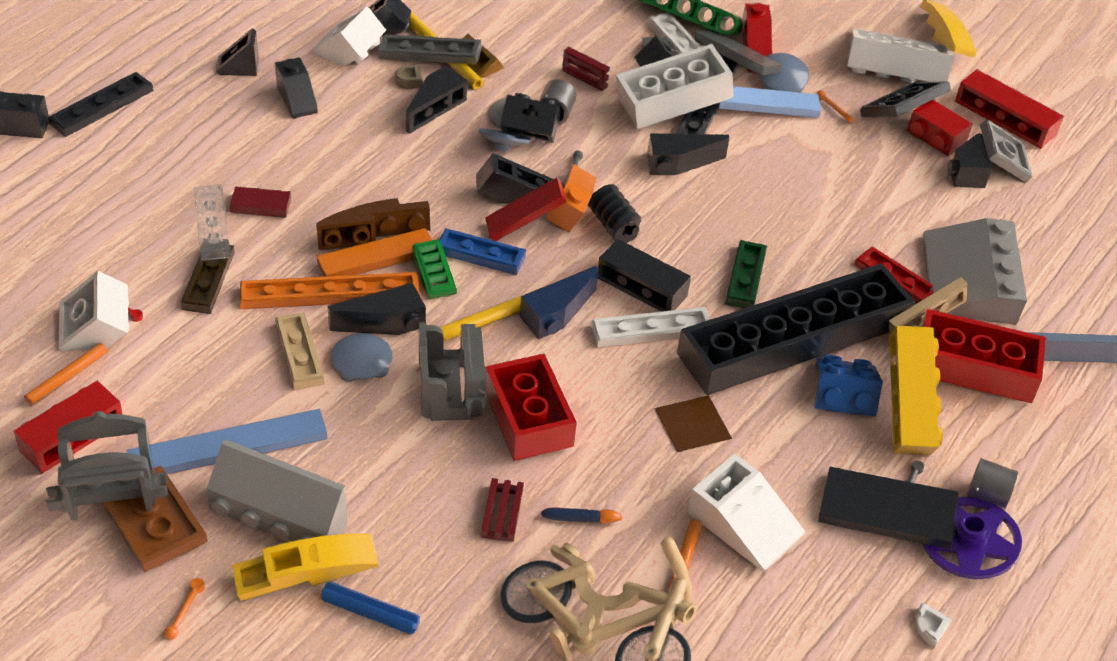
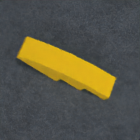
(949, 28)

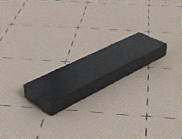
(100, 104)

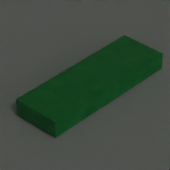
(746, 274)

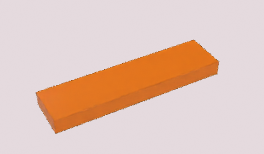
(371, 255)

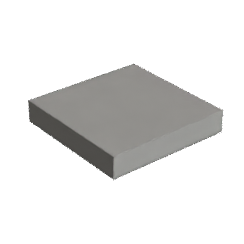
(1006, 150)

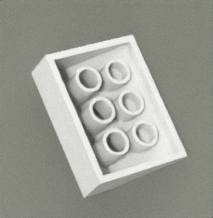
(898, 57)

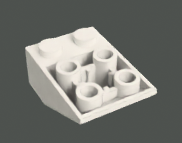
(745, 512)

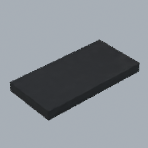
(889, 507)

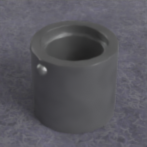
(563, 94)
(993, 483)

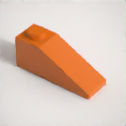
(578, 191)

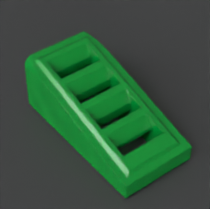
(429, 253)

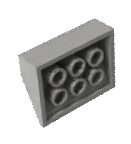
(987, 259)

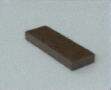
(206, 284)

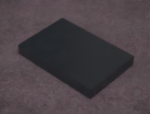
(905, 99)

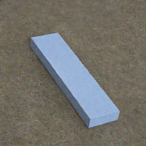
(773, 102)

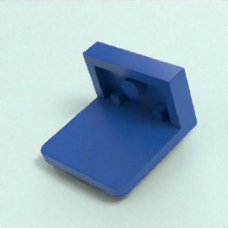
(847, 386)

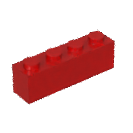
(1009, 108)

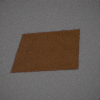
(693, 423)

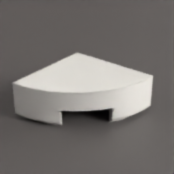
(931, 624)

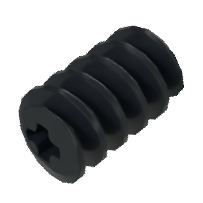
(615, 213)

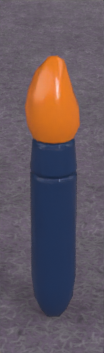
(581, 515)

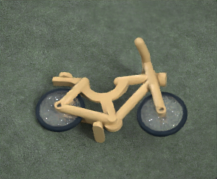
(543, 589)

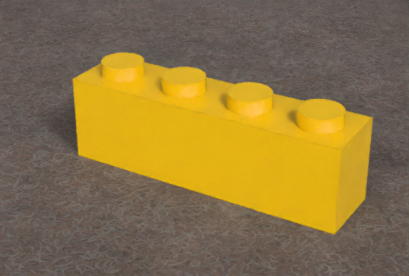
(914, 390)

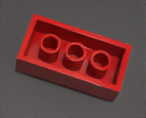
(987, 356)

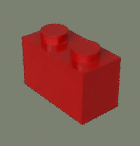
(939, 127)

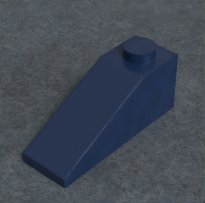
(556, 304)

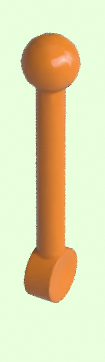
(822, 96)
(197, 586)

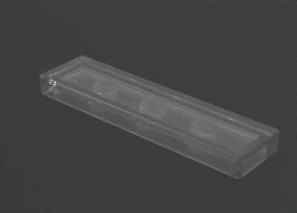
(211, 222)

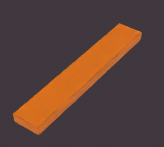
(318, 290)

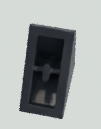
(240, 57)

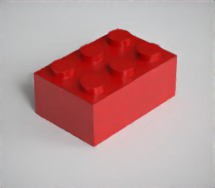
(529, 407)

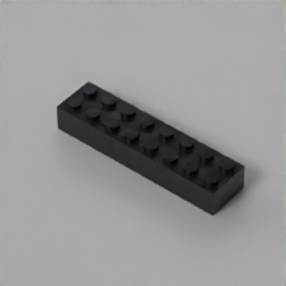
(791, 328)

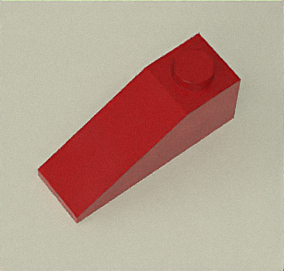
(757, 28)

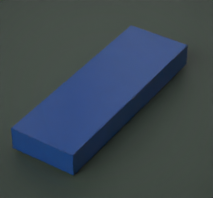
(482, 251)

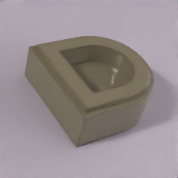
(408, 77)

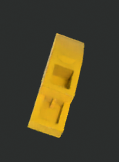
(304, 560)

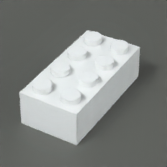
(675, 86)

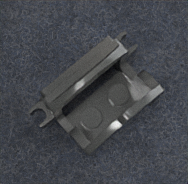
(441, 374)
(104, 475)

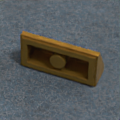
(487, 62)

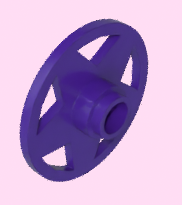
(977, 538)

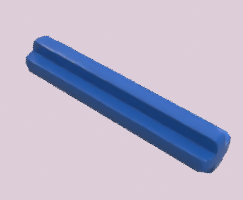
(370, 607)

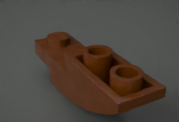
(371, 220)

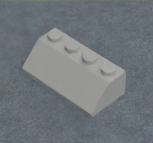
(275, 495)

